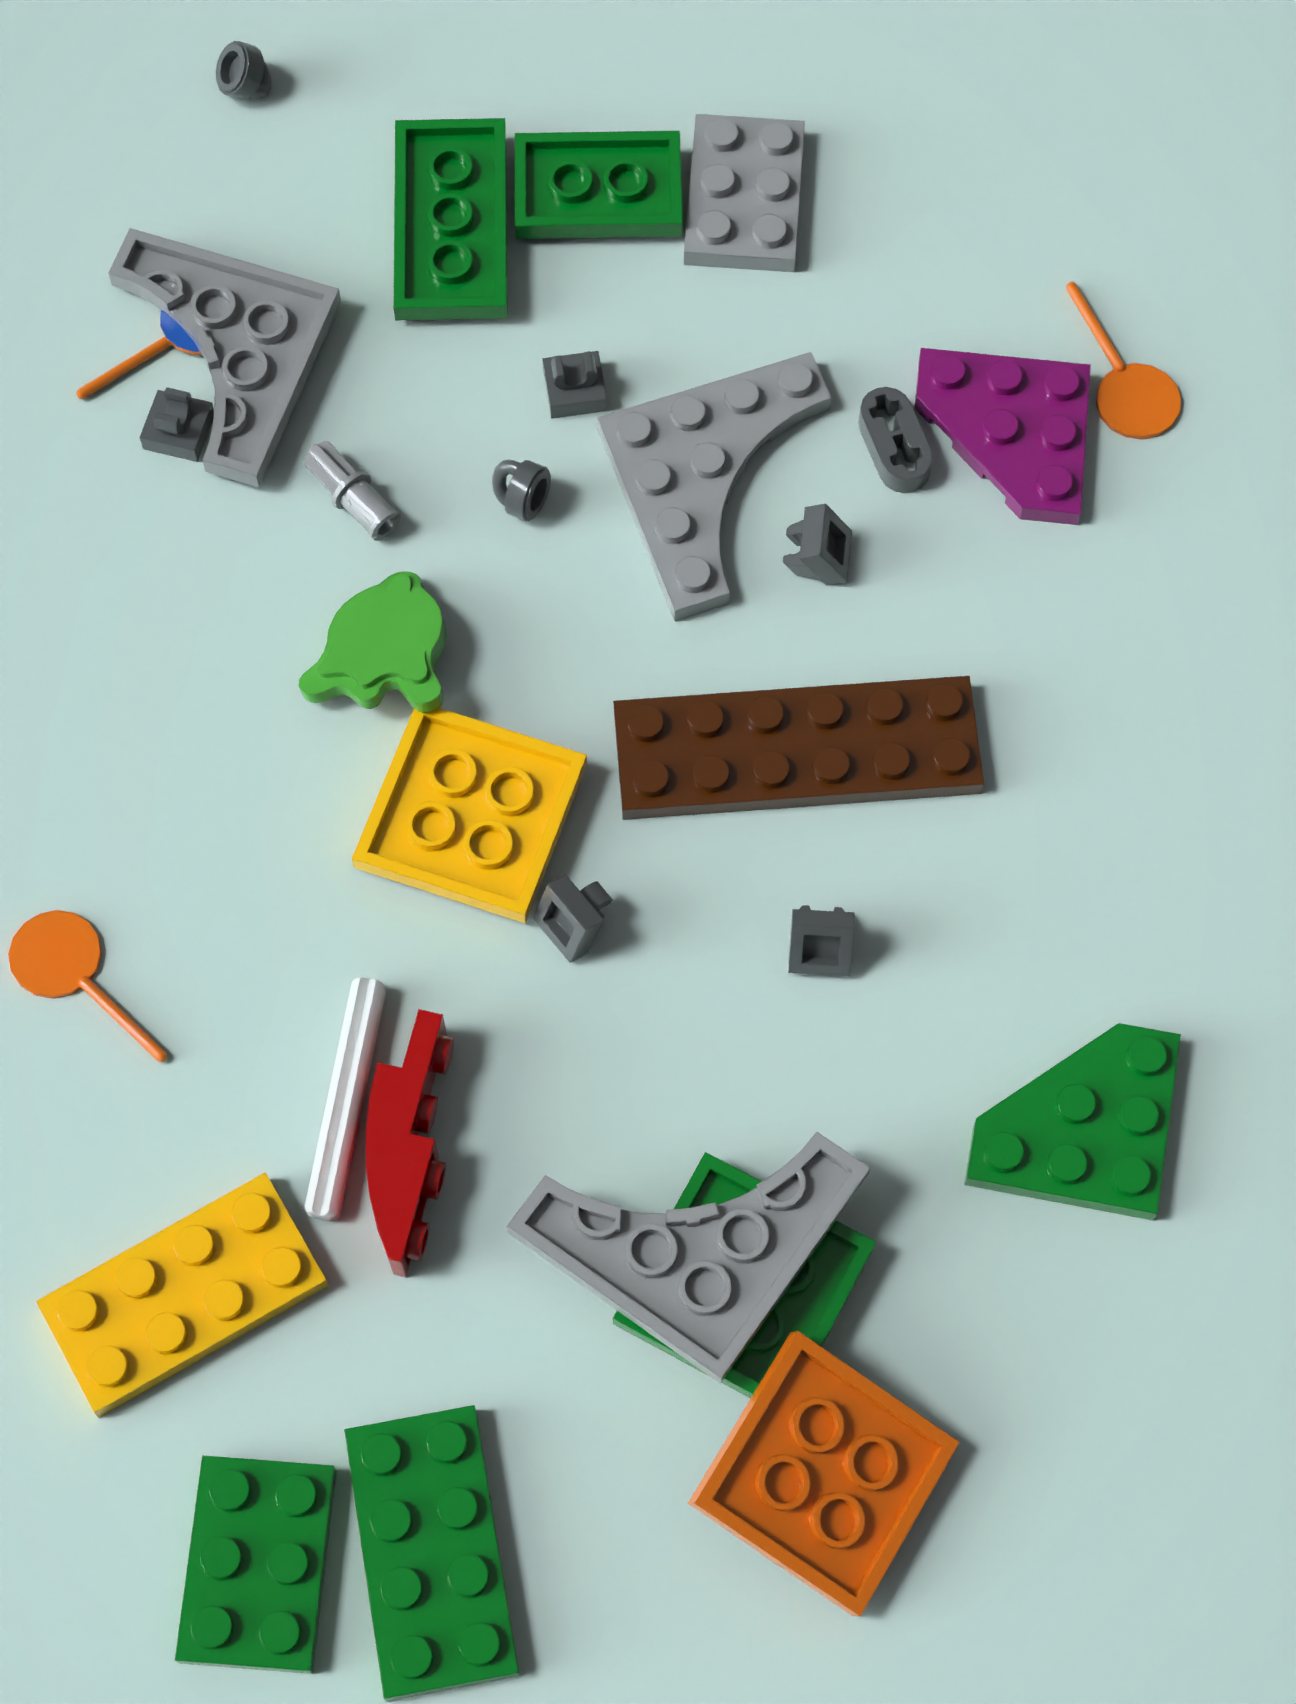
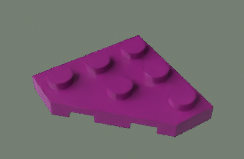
(1013, 424)

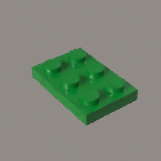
(598, 184)
(256, 1565)

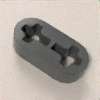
(905, 435)

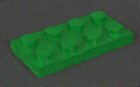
(450, 219)
(430, 1553)

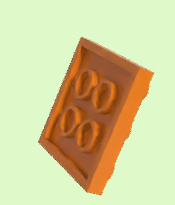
(824, 1473)

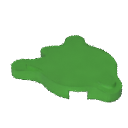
(382, 644)

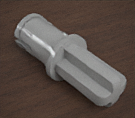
(351, 490)

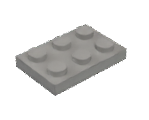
(744, 193)

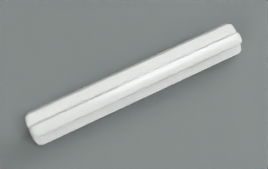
(345, 1099)

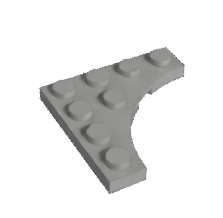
(251, 328)
(686, 455)
(700, 1272)

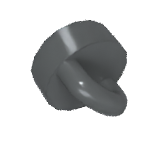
(242, 71)
(526, 489)

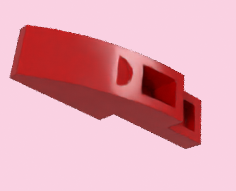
(399, 1162)

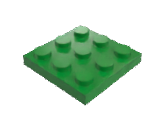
(807, 1305)

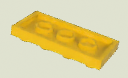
(181, 1294)

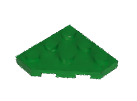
(1086, 1127)

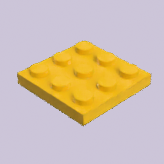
(470, 812)

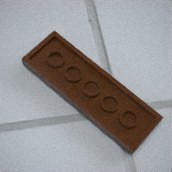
(797, 747)

